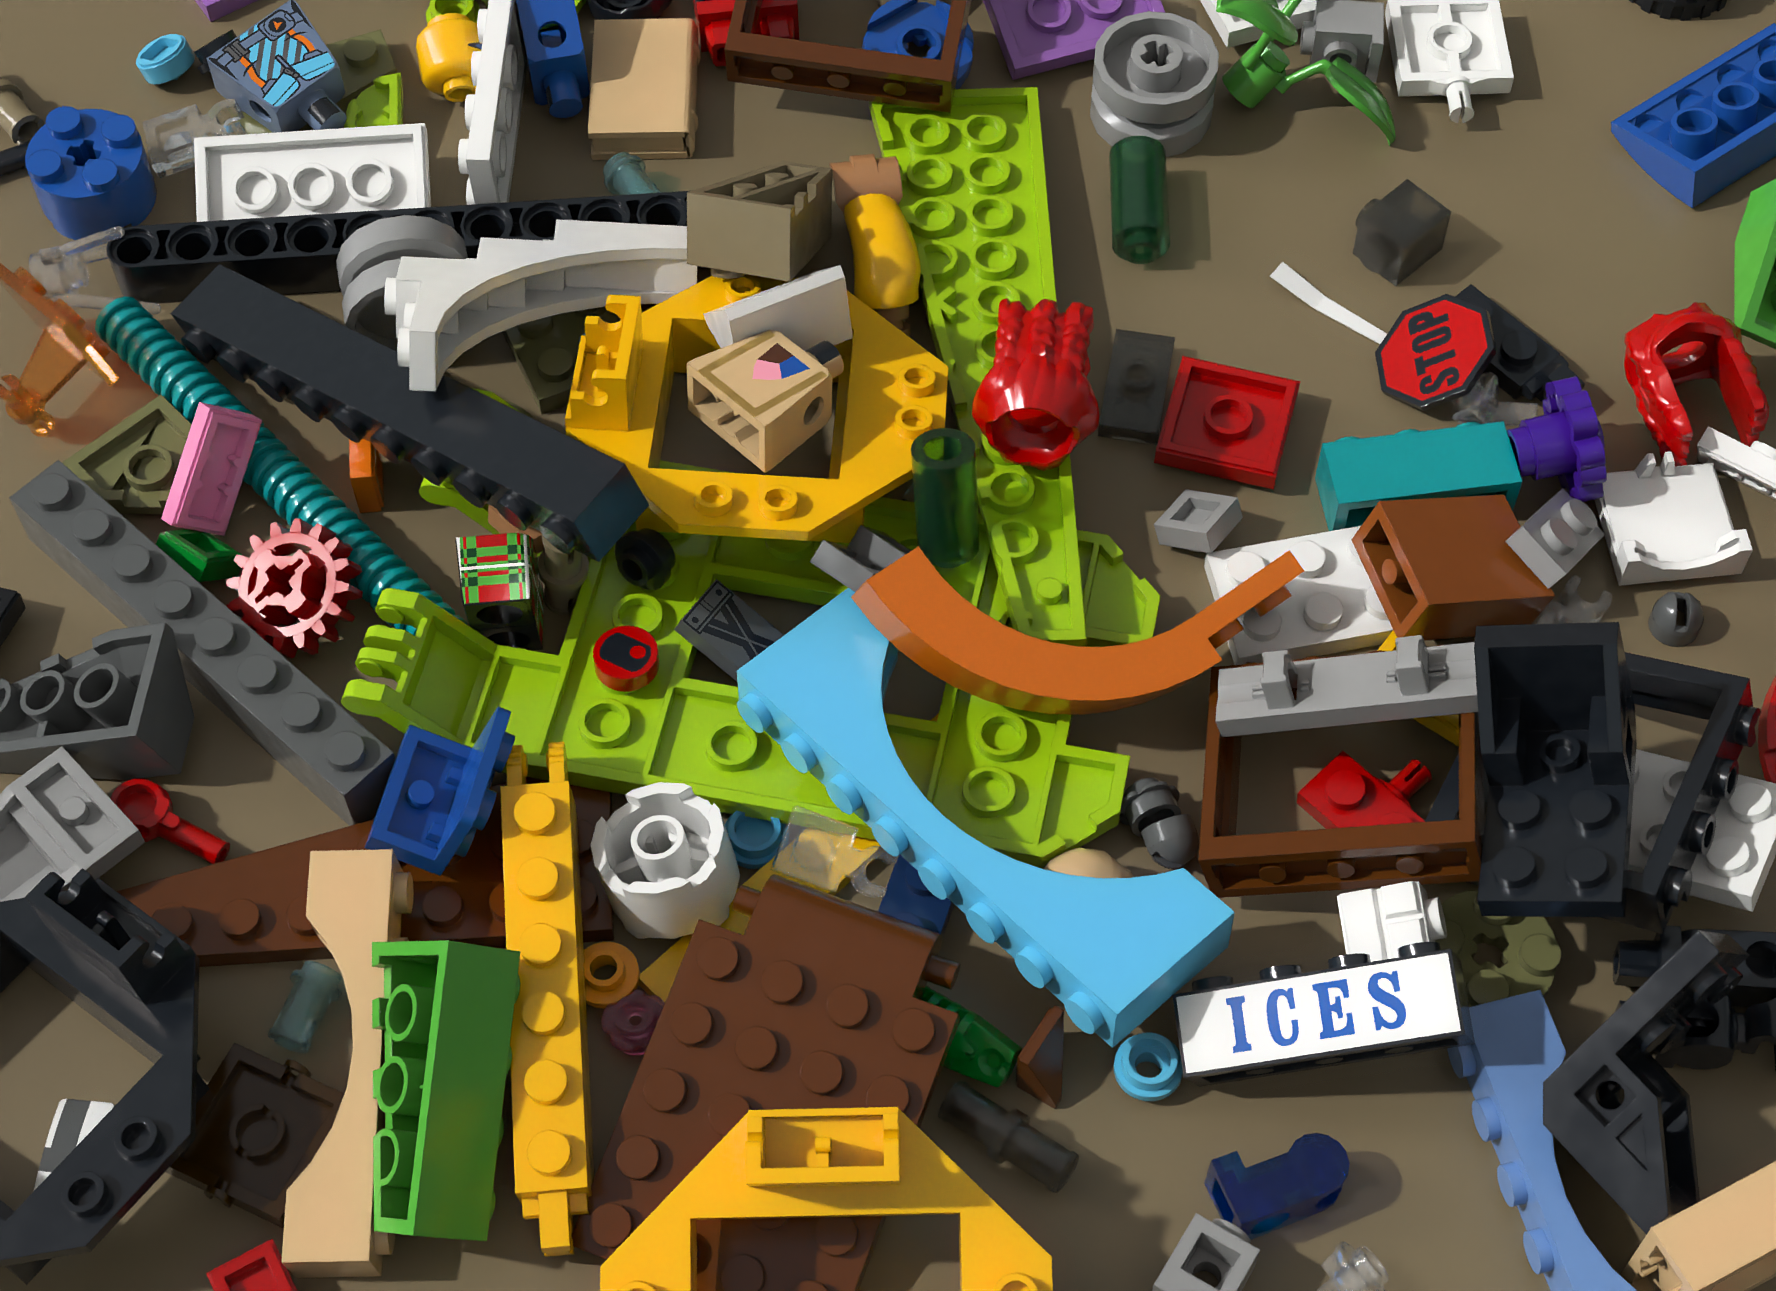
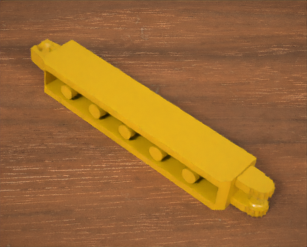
(550, 1014)

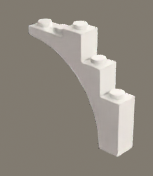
(457, 303)

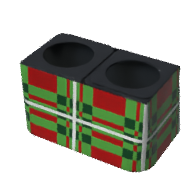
(502, 588)

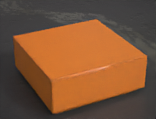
(366, 476)

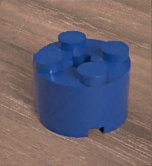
(90, 171)

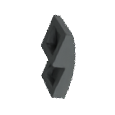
(864, 557)

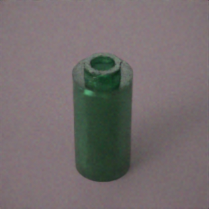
(1139, 199)
(945, 496)

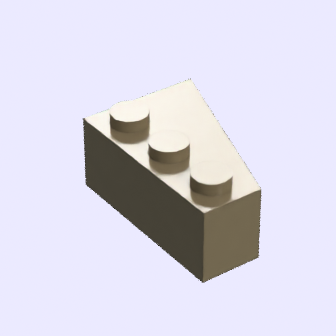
(760, 221)

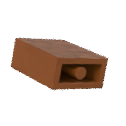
(1448, 567)

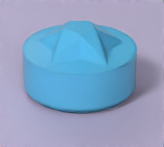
(165, 59)

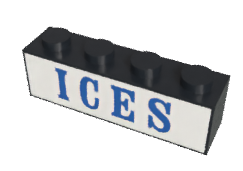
(1323, 1016)

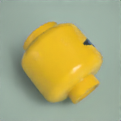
(446, 55)

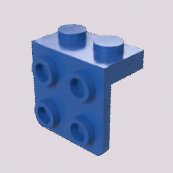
(439, 794)

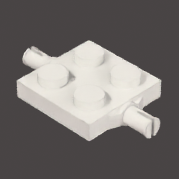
(1449, 50)

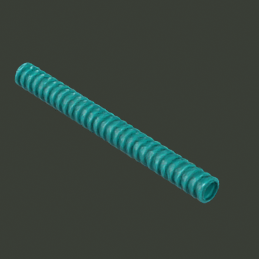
(272, 468)

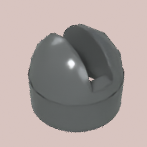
(1664, 615)
(1172, 841)

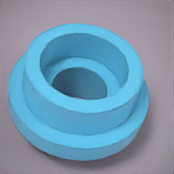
(1148, 1048)

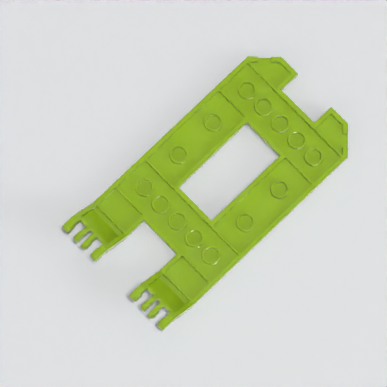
(982, 763)

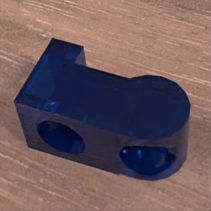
(1280, 1188)

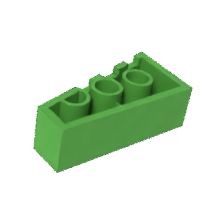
(441, 1084)

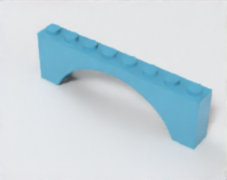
(1093, 942)

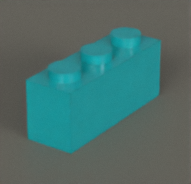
(1414, 465)

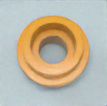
(626, 978)

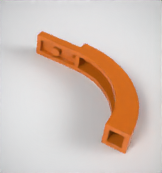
(1009, 668)

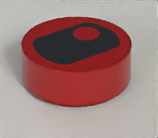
(626, 658)

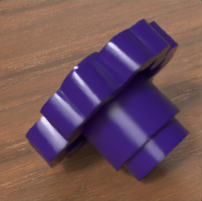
(1563, 442)

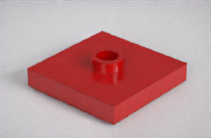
(1227, 422)

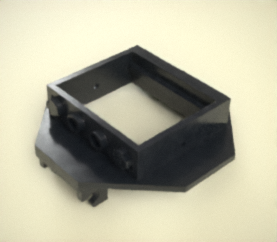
(146, 992)

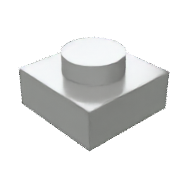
(1198, 521)

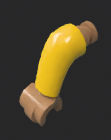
(881, 239)

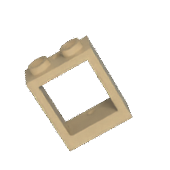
(1713, 1244)

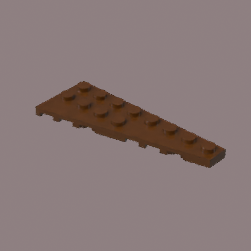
(257, 902)

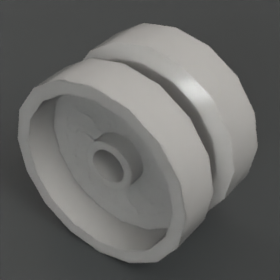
(1154, 81)
(374, 255)

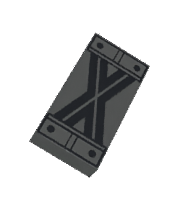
(726, 629)

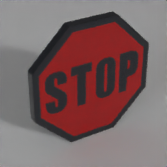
(1435, 352)

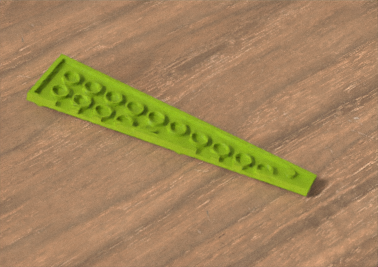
(984, 237)

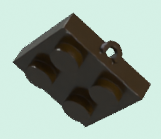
(256, 1132)

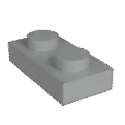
(1556, 537)

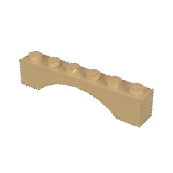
(330, 1206)

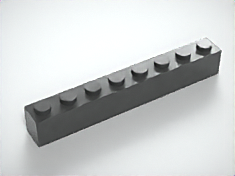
(216, 648)

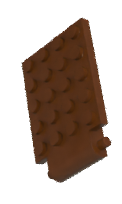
(789, 1016)

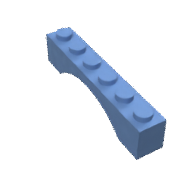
(1506, 1073)

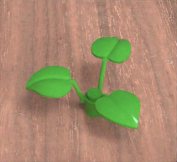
(1265, 64)

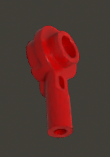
(152, 813)

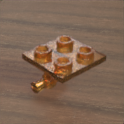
(57, 356)

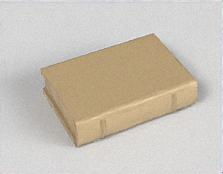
(644, 88)

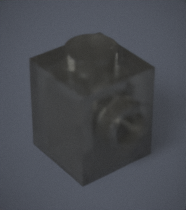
(1400, 232)

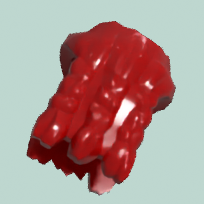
(1709, 350)
(1038, 392)

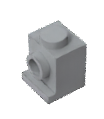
(1346, 31)
(1213, 1248)

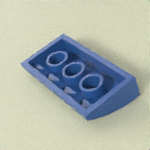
(1708, 123)

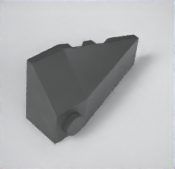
(111, 708)

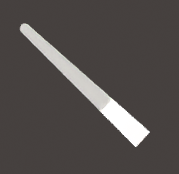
(1309, 294)

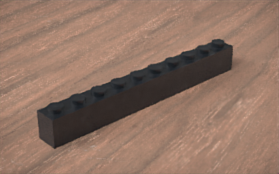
(448, 435)

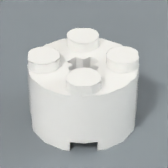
(666, 861)

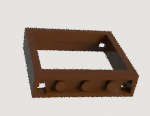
(842, 69)
(1335, 856)

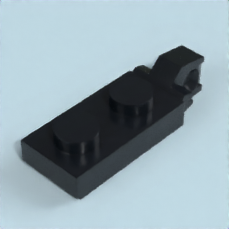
(1522, 358)

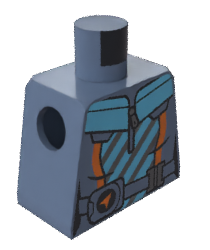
(281, 73)

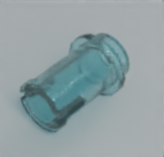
(627, 175)
(305, 1006)

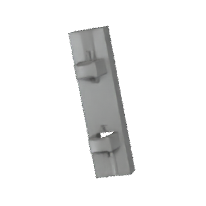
(1347, 689)

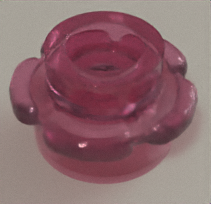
(628, 1037)

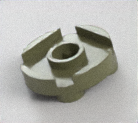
(1526, 946)

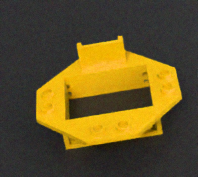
(622, 402)
(827, 1167)

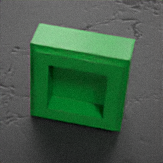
(200, 554)

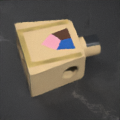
(764, 394)

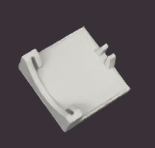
(1669, 523)

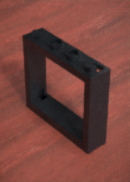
(1709, 778)

